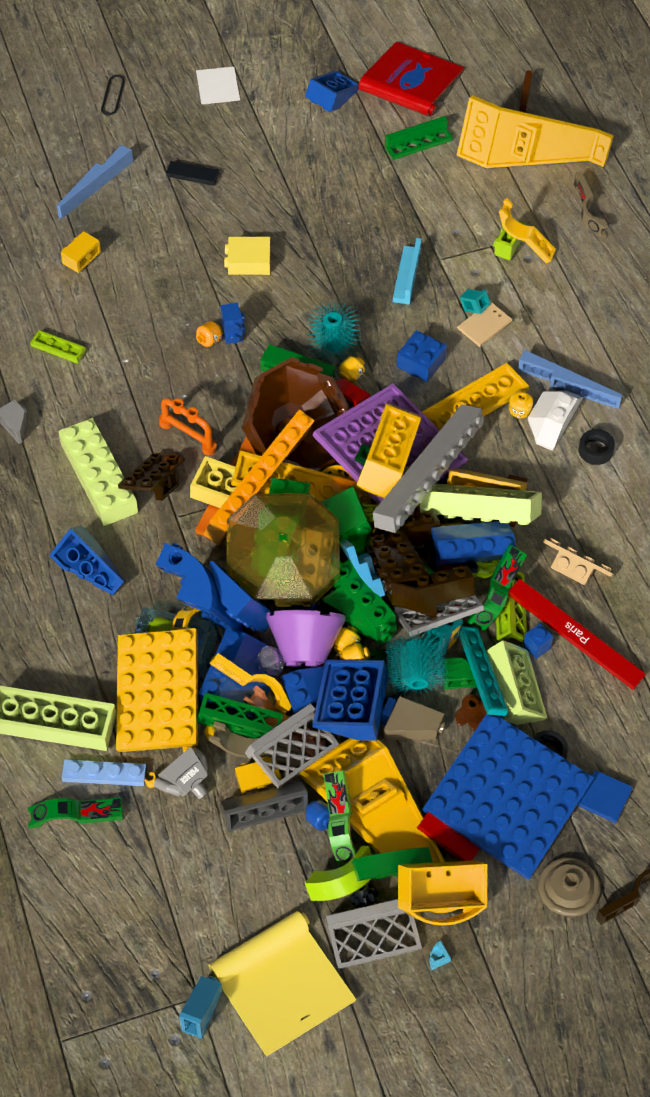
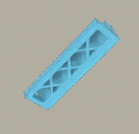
(407, 273)

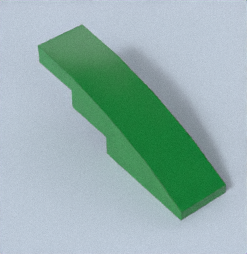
(387, 863)

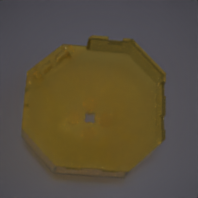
(284, 570)

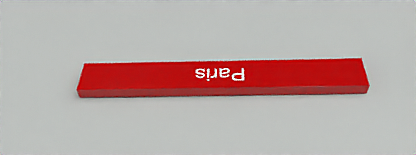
(576, 634)

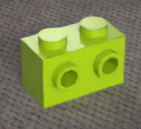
(506, 245)

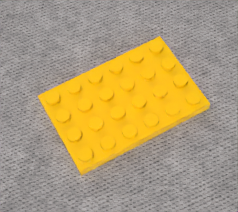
(157, 690)

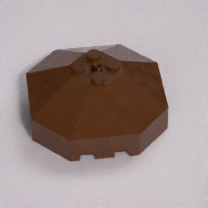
(280, 395)

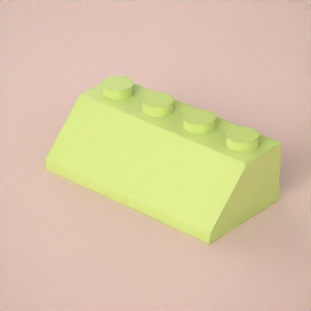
(517, 683)

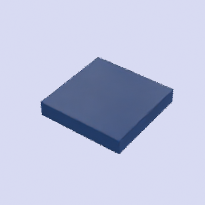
(605, 797)

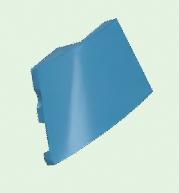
(364, 567)

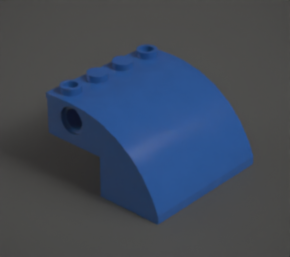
(197, 586)

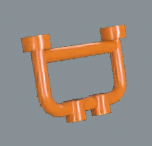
(166, 421)

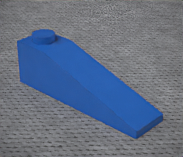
(85, 557)

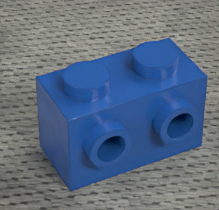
(232, 323)

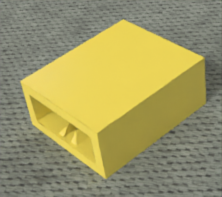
(248, 256)

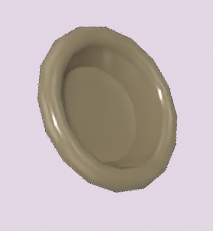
(569, 887)

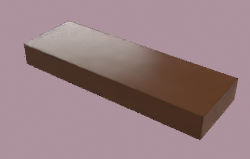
(525, 92)

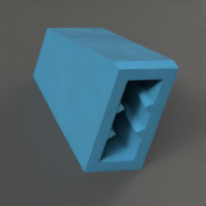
(200, 1006)

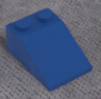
(331, 90)
(303, 687)

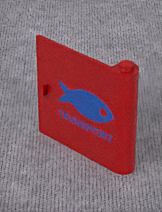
(410, 78)

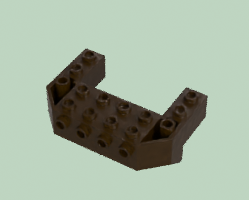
(405, 575)

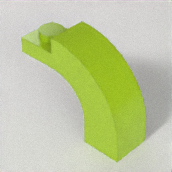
(336, 882)

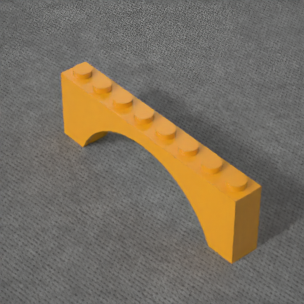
(273, 457)

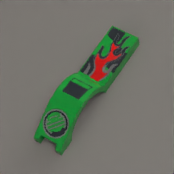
(500, 583)
(80, 811)

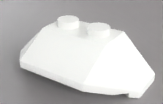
(552, 416)

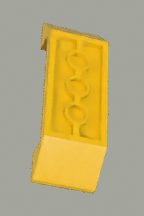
(389, 450)

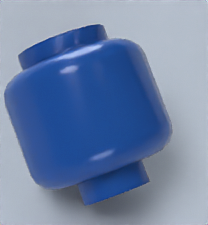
(318, 814)

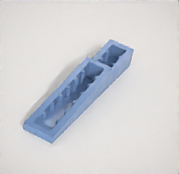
(95, 179)
(567, 380)

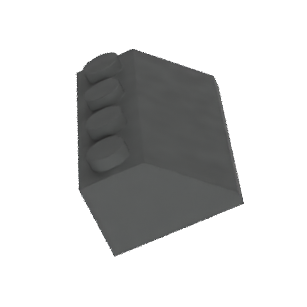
(264, 805)

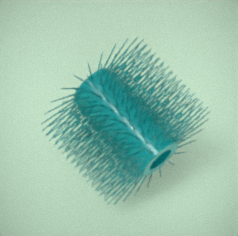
(333, 331)
(416, 664)

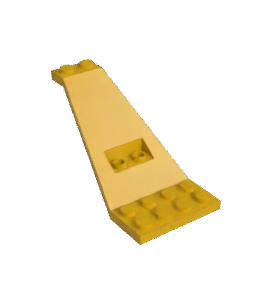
(495, 134)
(378, 796)

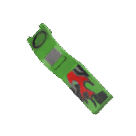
(340, 814)

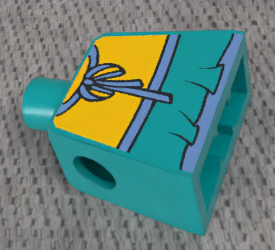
(448, 632)

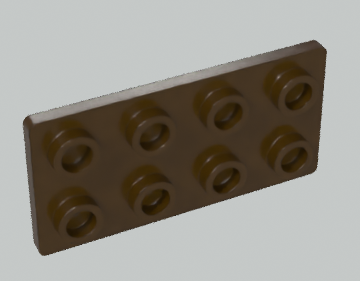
(155, 474)

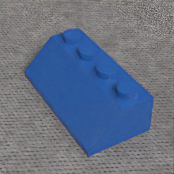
(471, 542)

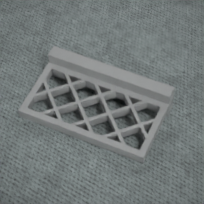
(409, 618)
(279, 734)
(363, 916)

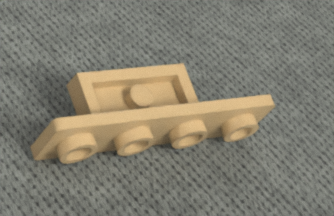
(574, 566)

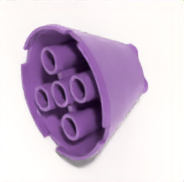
(305, 635)

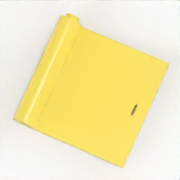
(281, 981)

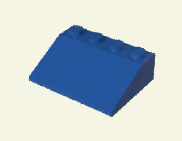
(239, 602)
(241, 651)
(351, 698)

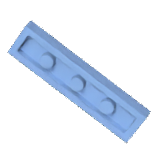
(104, 772)

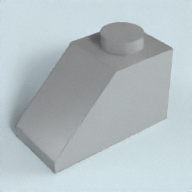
(14, 419)

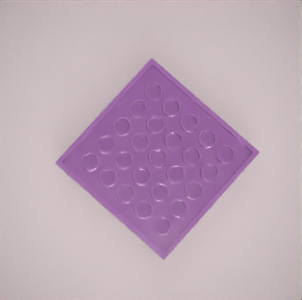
(358, 426)

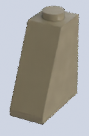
(413, 722)

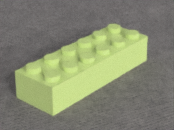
(97, 471)
(483, 503)
(56, 718)

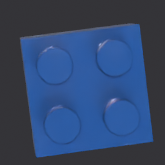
(421, 356)

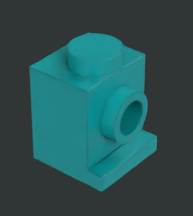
(475, 301)

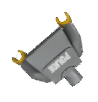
(183, 774)

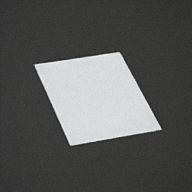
(217, 85)

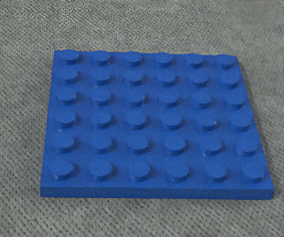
(508, 794)

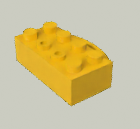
(441, 893)

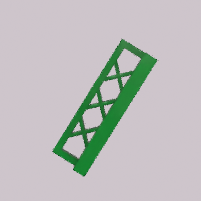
(415, 135)
(235, 722)

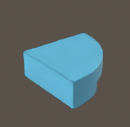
(438, 956)

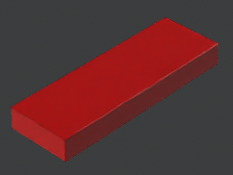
(447, 838)

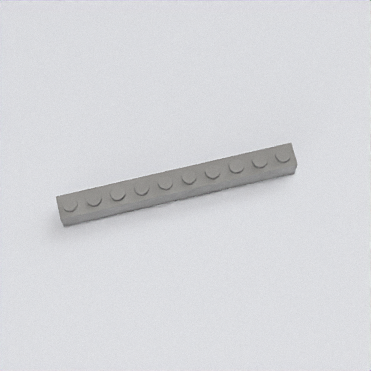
(427, 468)

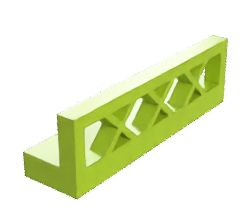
(508, 619)

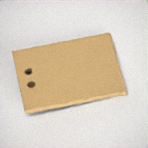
(484, 326)

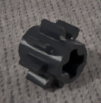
(364, 896)

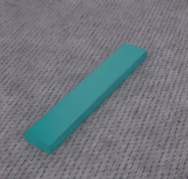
(482, 671)

